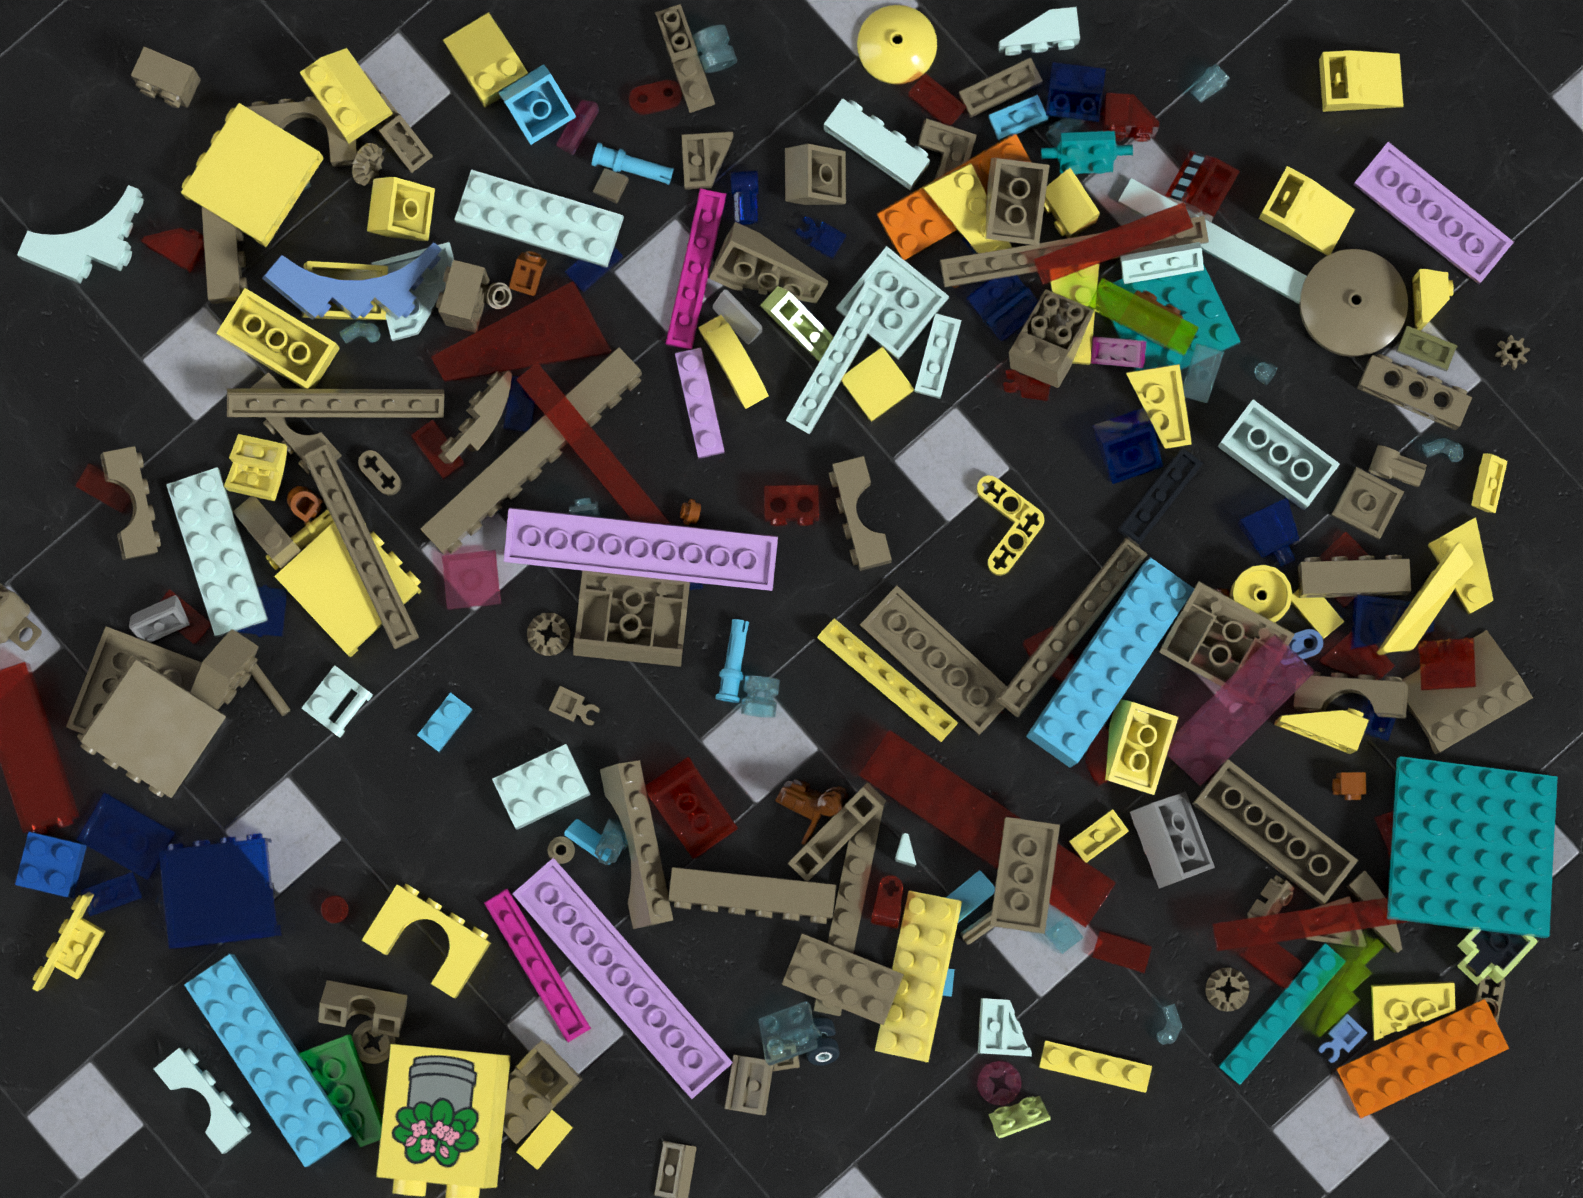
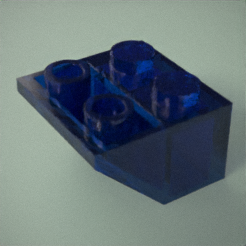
(1075, 92)

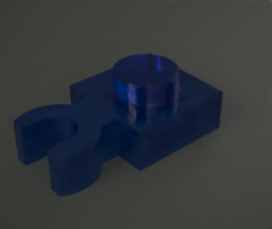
(825, 239)

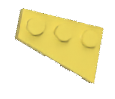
(1164, 402)
(1474, 585)
(1409, 1003)

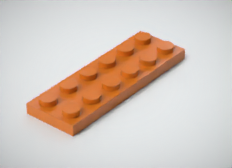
(917, 219)
(1422, 1058)

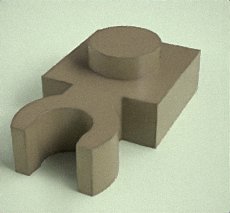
(569, 705)

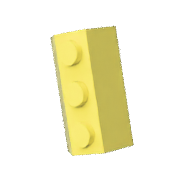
(346, 94)

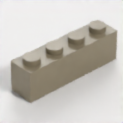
(223, 259)
(1354, 577)

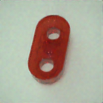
(656, 99)

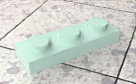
(1162, 262)
(937, 356)

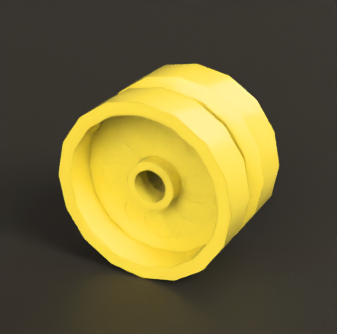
(1273, 585)

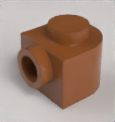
(304, 502)
(1350, 785)

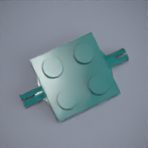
(1087, 152)

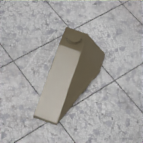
(759, 264)

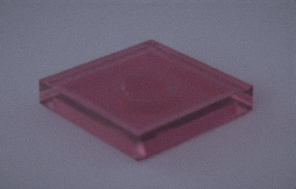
(471, 579)

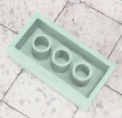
(1278, 455)

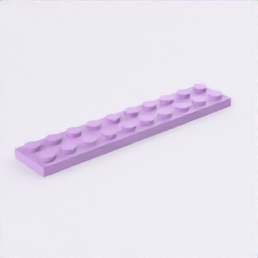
(640, 548)
(622, 978)

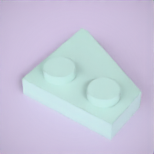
(1000, 1030)

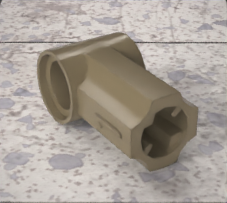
(1390, 464)

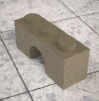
(345, 1000)

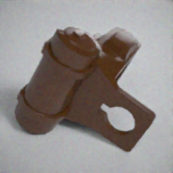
(811, 803)

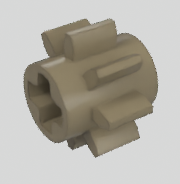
(1508, 358)

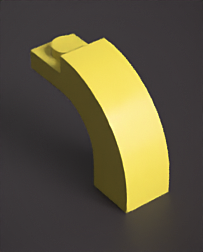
(734, 361)

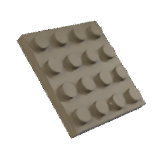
(110, 664)

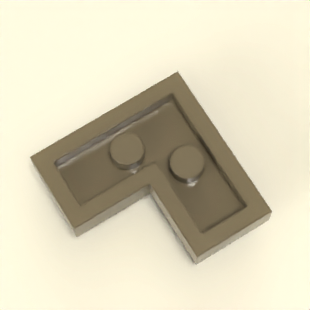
(951, 142)

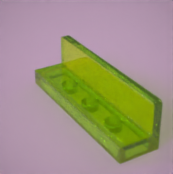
(1143, 317)

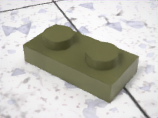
(1426, 348)

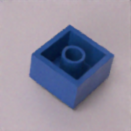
(50, 865)

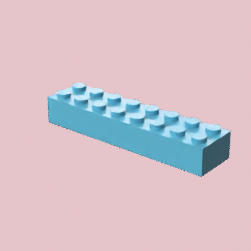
(1110, 663)
(268, 1060)

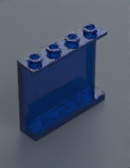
(218, 892)

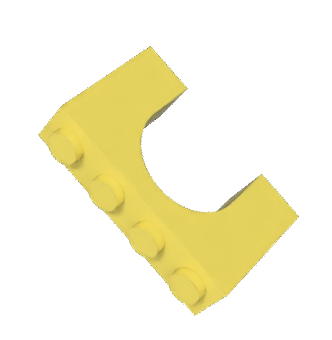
(465, 945)

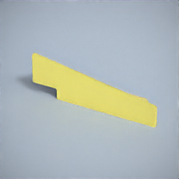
(1427, 601)

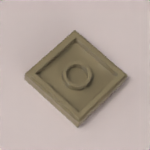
(1367, 503)

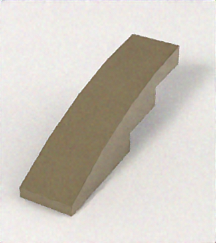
(401, 137)

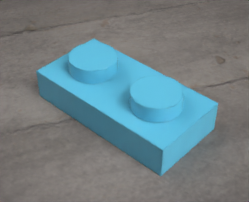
(1018, 117)
(444, 722)

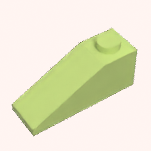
(797, 322)

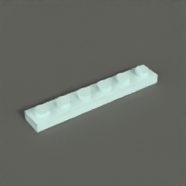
(838, 357)

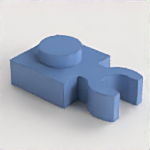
(1344, 1035)

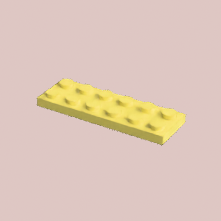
(924, 960)

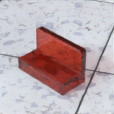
(1273, 962)

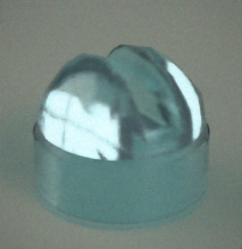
(1265, 372)

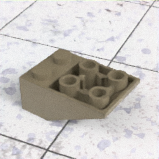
(1050, 339)

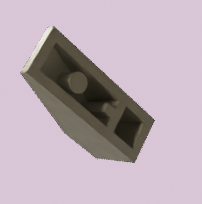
(267, 531)

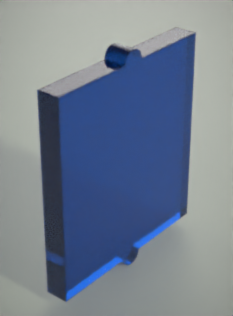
(274, 605)

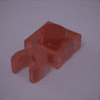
(1029, 386)

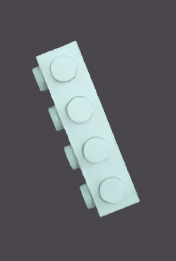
(876, 143)

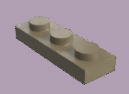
(1000, 87)

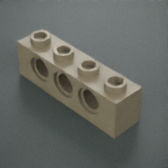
(1374, 384)

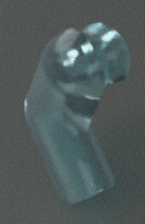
(361, 329)
(1444, 446)
(1172, 1027)

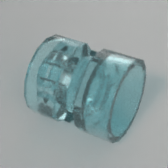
(715, 48)
(760, 706)

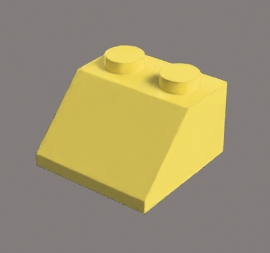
(1070, 205)
(400, 209)

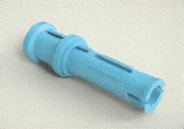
(620, 161)
(732, 674)

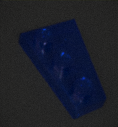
(1375, 619)

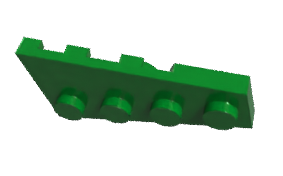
(344, 1080)

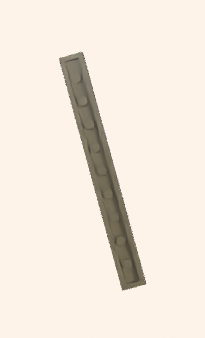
(1020, 259)

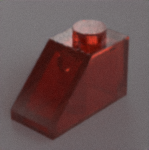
(177, 246)

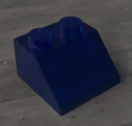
(1128, 445)

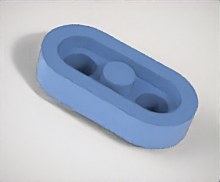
(1298, 647)

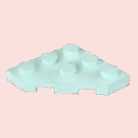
(426, 292)

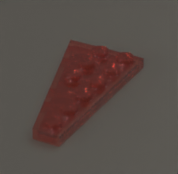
(540, 333)

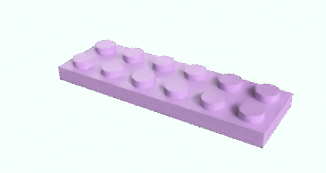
(1433, 213)

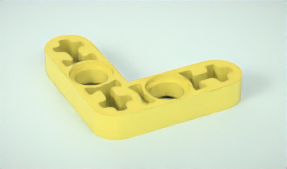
(1017, 517)

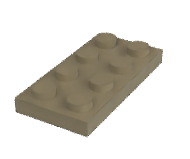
(1024, 875)
(842, 979)

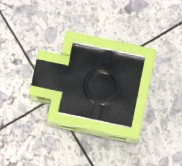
(1492, 954)

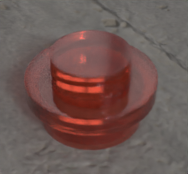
(334, 909)

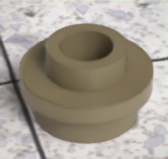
(504, 298)
(570, 849)

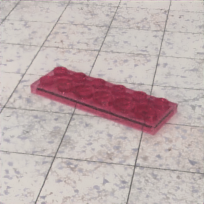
(1238, 709)

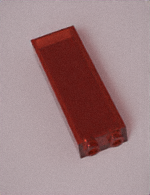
(31, 755)

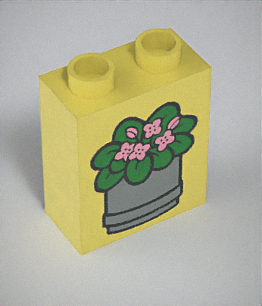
(443, 1120)

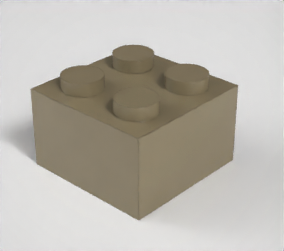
(165, 77)
(225, 670)

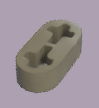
(375, 477)

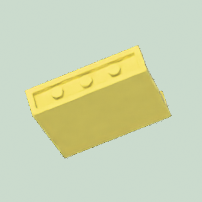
(252, 174)
(333, 591)

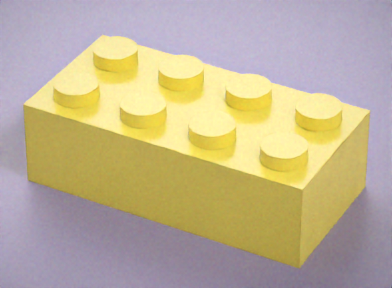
(277, 340)

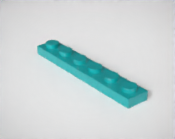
(1282, 1014)

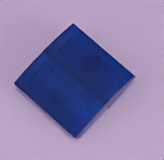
(1003, 304)

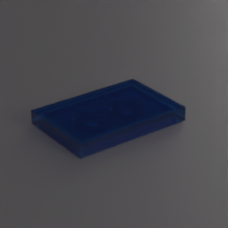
(125, 836)

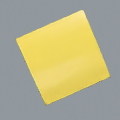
(256, 467)

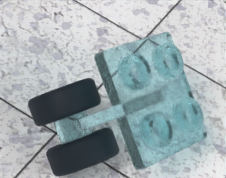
(795, 1033)

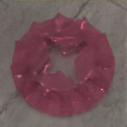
(986, 1085)

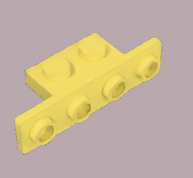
(74, 946)

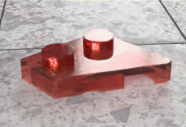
(1357, 661)

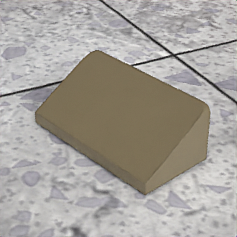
(675, 1170)

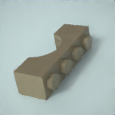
(294, 441)
(123, 469)
(869, 546)
(1386, 696)
(837, 832)

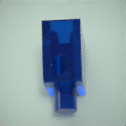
(1272, 531)

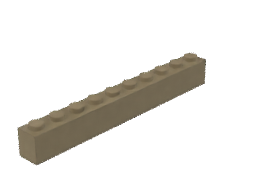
(528, 455)

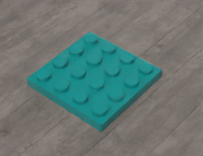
(1199, 304)

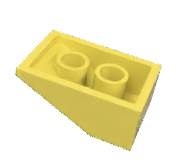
(485, 58)
(348, 271)
(1333, 728)
(1138, 745)

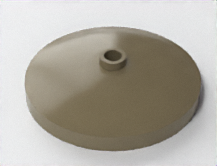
(1338, 322)

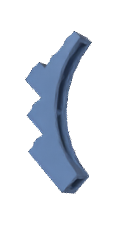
(313, 292)

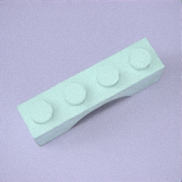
(225, 1126)

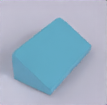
(583, 836)
(972, 893)

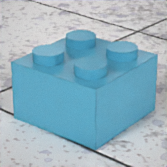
(537, 104)

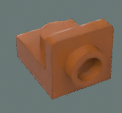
(527, 272)

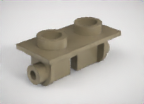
(1277, 895)

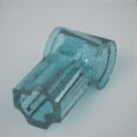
(611, 842)

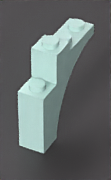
(102, 242)

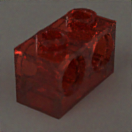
(791, 497)

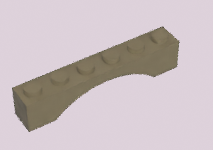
(648, 891)

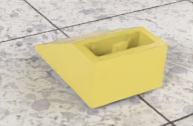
(1360, 80)
(1307, 211)

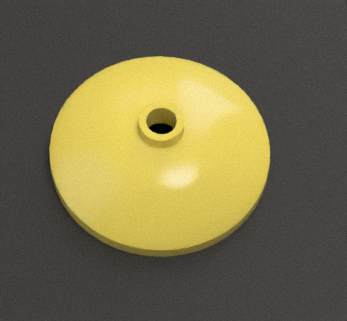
(892, 61)

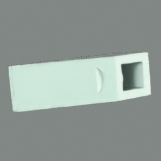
(1051, 29)

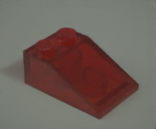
(690, 807)

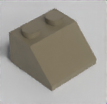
(815, 175)

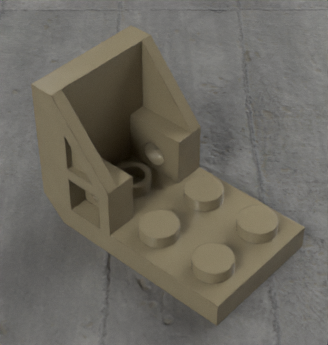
(536, 1089)

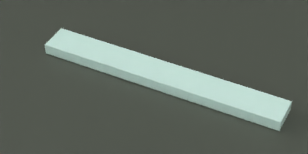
(1223, 244)

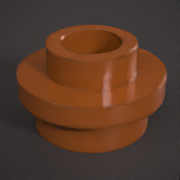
(690, 512)

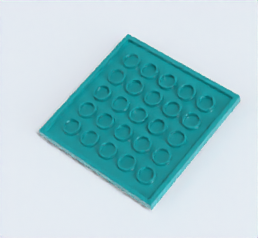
(1472, 847)

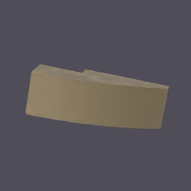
(1366, 889)

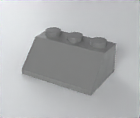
(1172, 839)

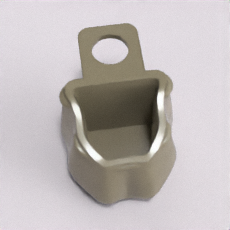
(14, 619)

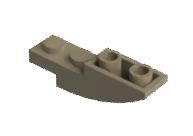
(685, 58)
(486, 411)

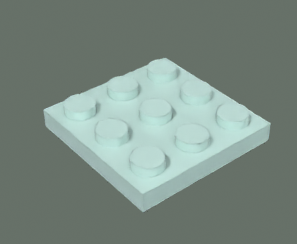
(908, 308)

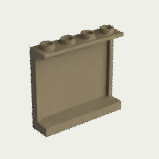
(151, 728)

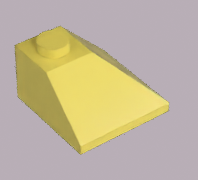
(1430, 294)

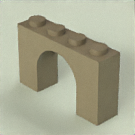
(287, 110)

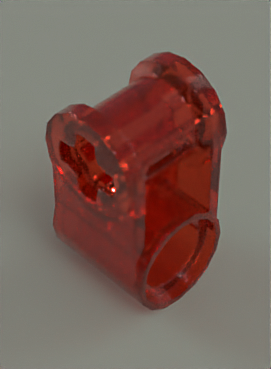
(887, 907)

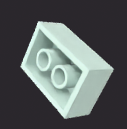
(541, 786)

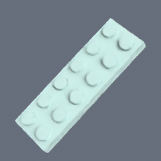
(539, 218)
(216, 552)

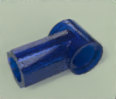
(745, 190)

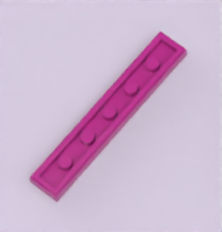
(696, 269)
(537, 965)

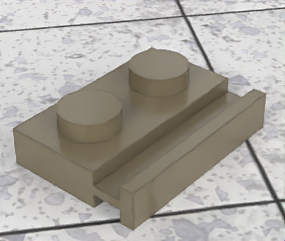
(749, 1085)

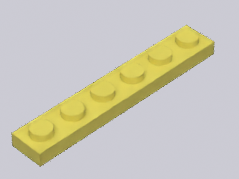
(887, 680)

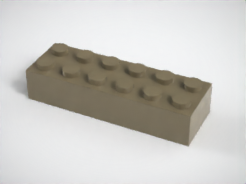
(1275, 832)
(752, 894)

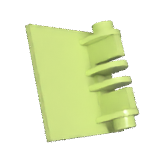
(1019, 1117)

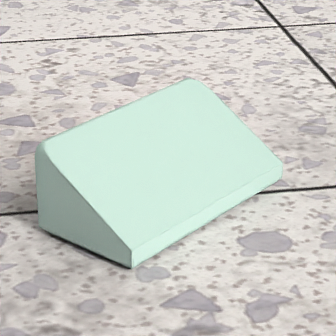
(905, 853)

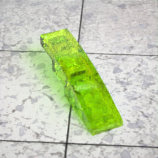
(1342, 996)

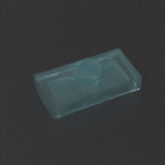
(1202, 373)

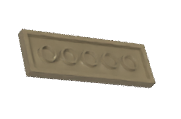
(936, 659)

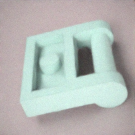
(329, 697)

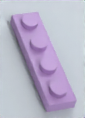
(699, 403)

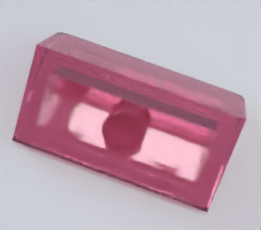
(578, 126)

